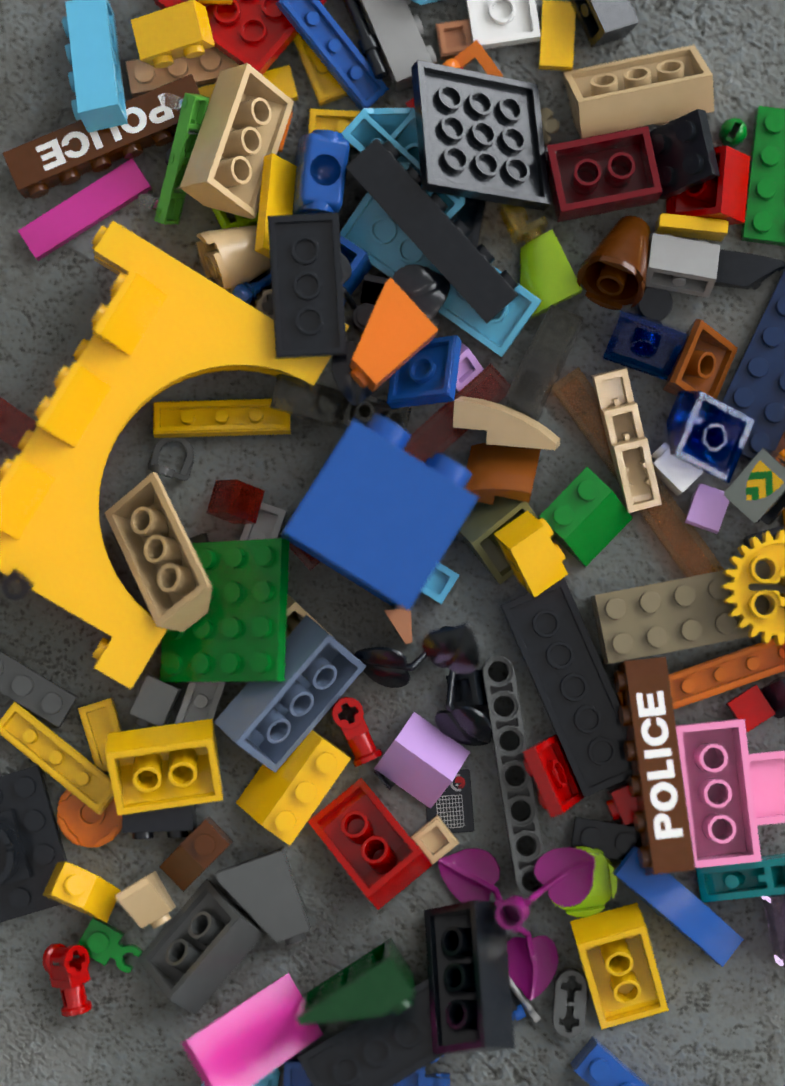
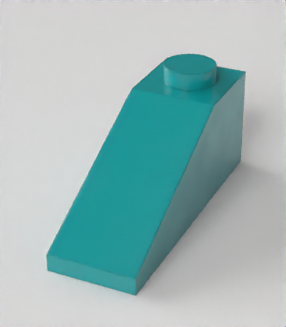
(743, 879)

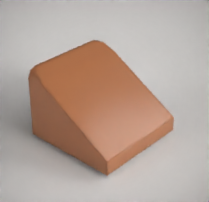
(402, 623)

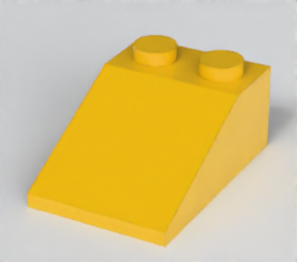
(619, 965)

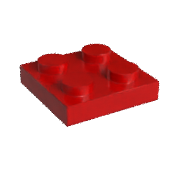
(553, 776)

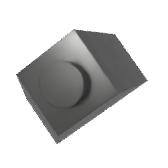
(268, 895)

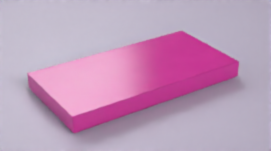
(252, 1037)

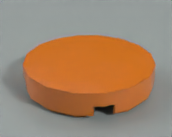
(85, 826)

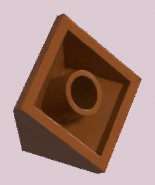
(701, 362)

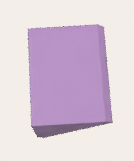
(422, 760)

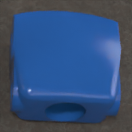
(320, 172)

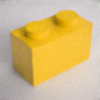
(173, 34)
(532, 553)

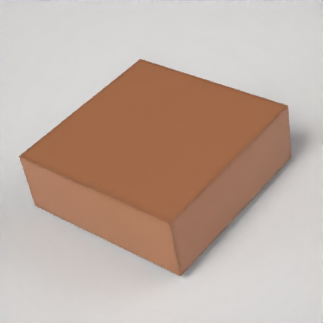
(453, 38)

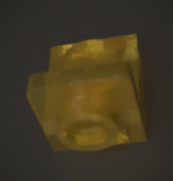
(515, 222)

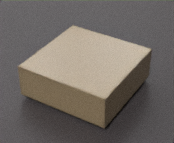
(434, 839)

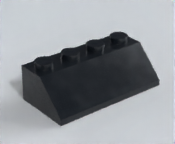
(468, 979)

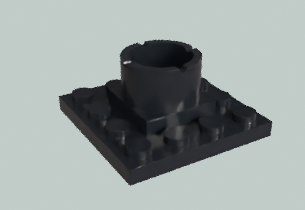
(27, 843)

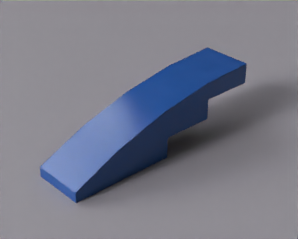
(680, 908)

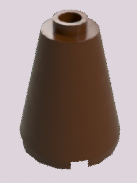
(618, 265)

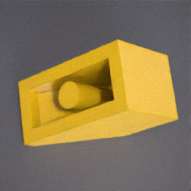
(82, 891)

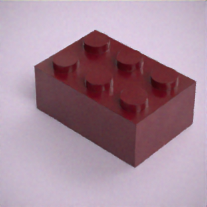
(603, 174)

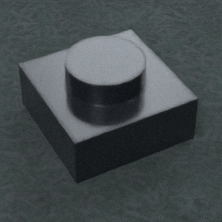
(469, 689)

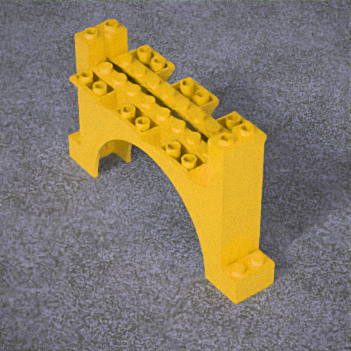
(153, 334)

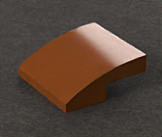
(501, 472)

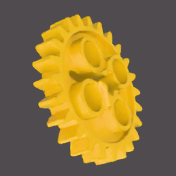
(743, 598)

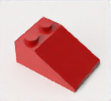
(369, 843)

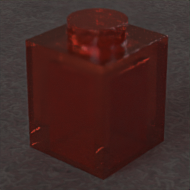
(235, 501)

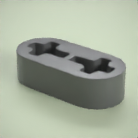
(560, 1003)

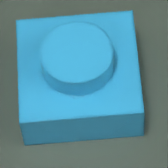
(440, 583)

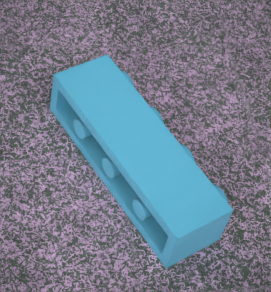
(95, 64)

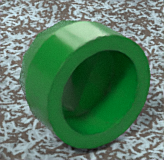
(727, 126)

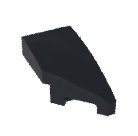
(745, 269)

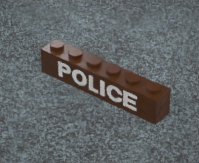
(73, 151)
(655, 766)

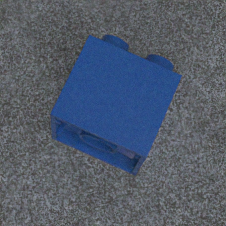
(382, 512)

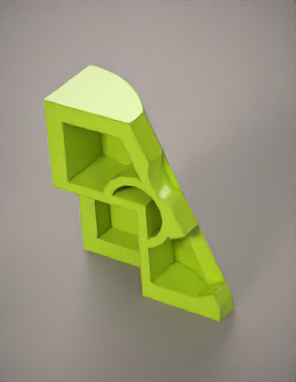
(547, 272)

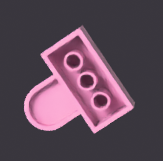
(728, 791)

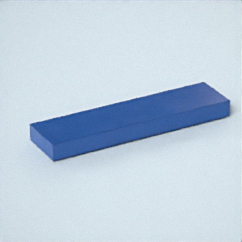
(334, 50)

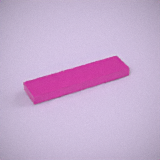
(84, 209)

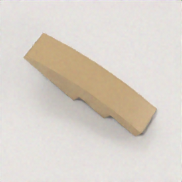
(626, 440)

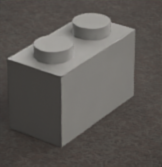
(682, 265)

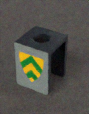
(760, 487)

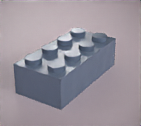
(277, 716)

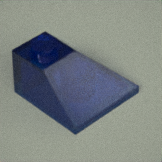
(707, 433)

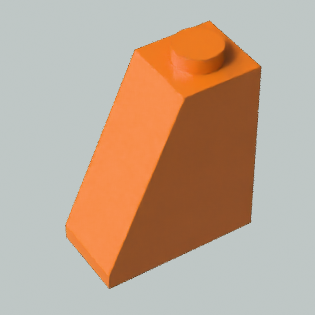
(391, 337)

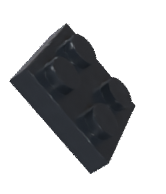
(684, 153)

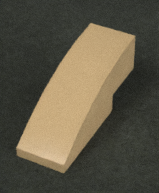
(502, 424)

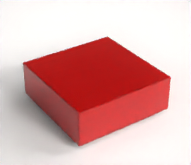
(751, 706)

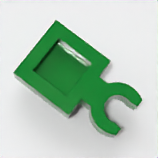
(104, 943)

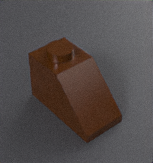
(196, 853)

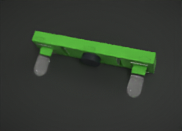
(191, 116)

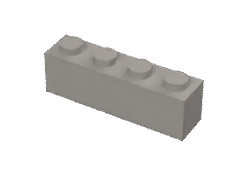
(398, 37)

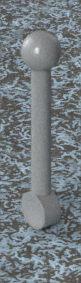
(524, 1001)

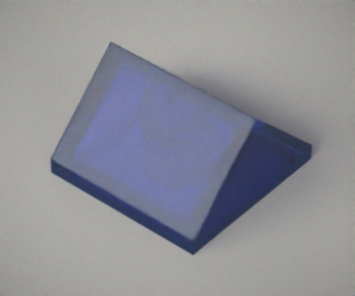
(644, 344)

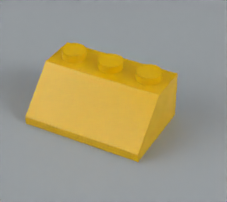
(164, 766)
(290, 796)

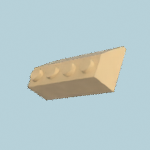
(639, 91)
(237, 131)
(160, 555)

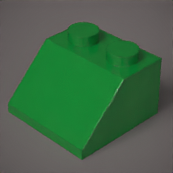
(586, 516)

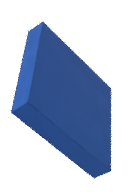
(428, 375)

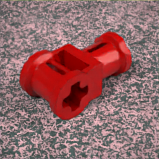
(356, 732)
(69, 976)

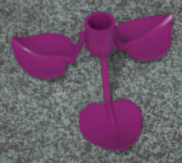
(566, 876)

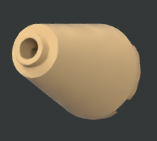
(231, 256)

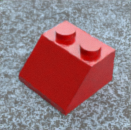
(720, 197)

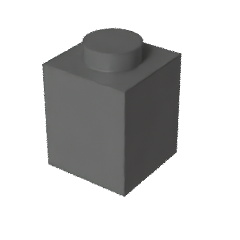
(155, 702)

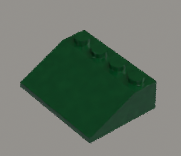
(363, 989)

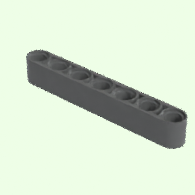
(504, 759)

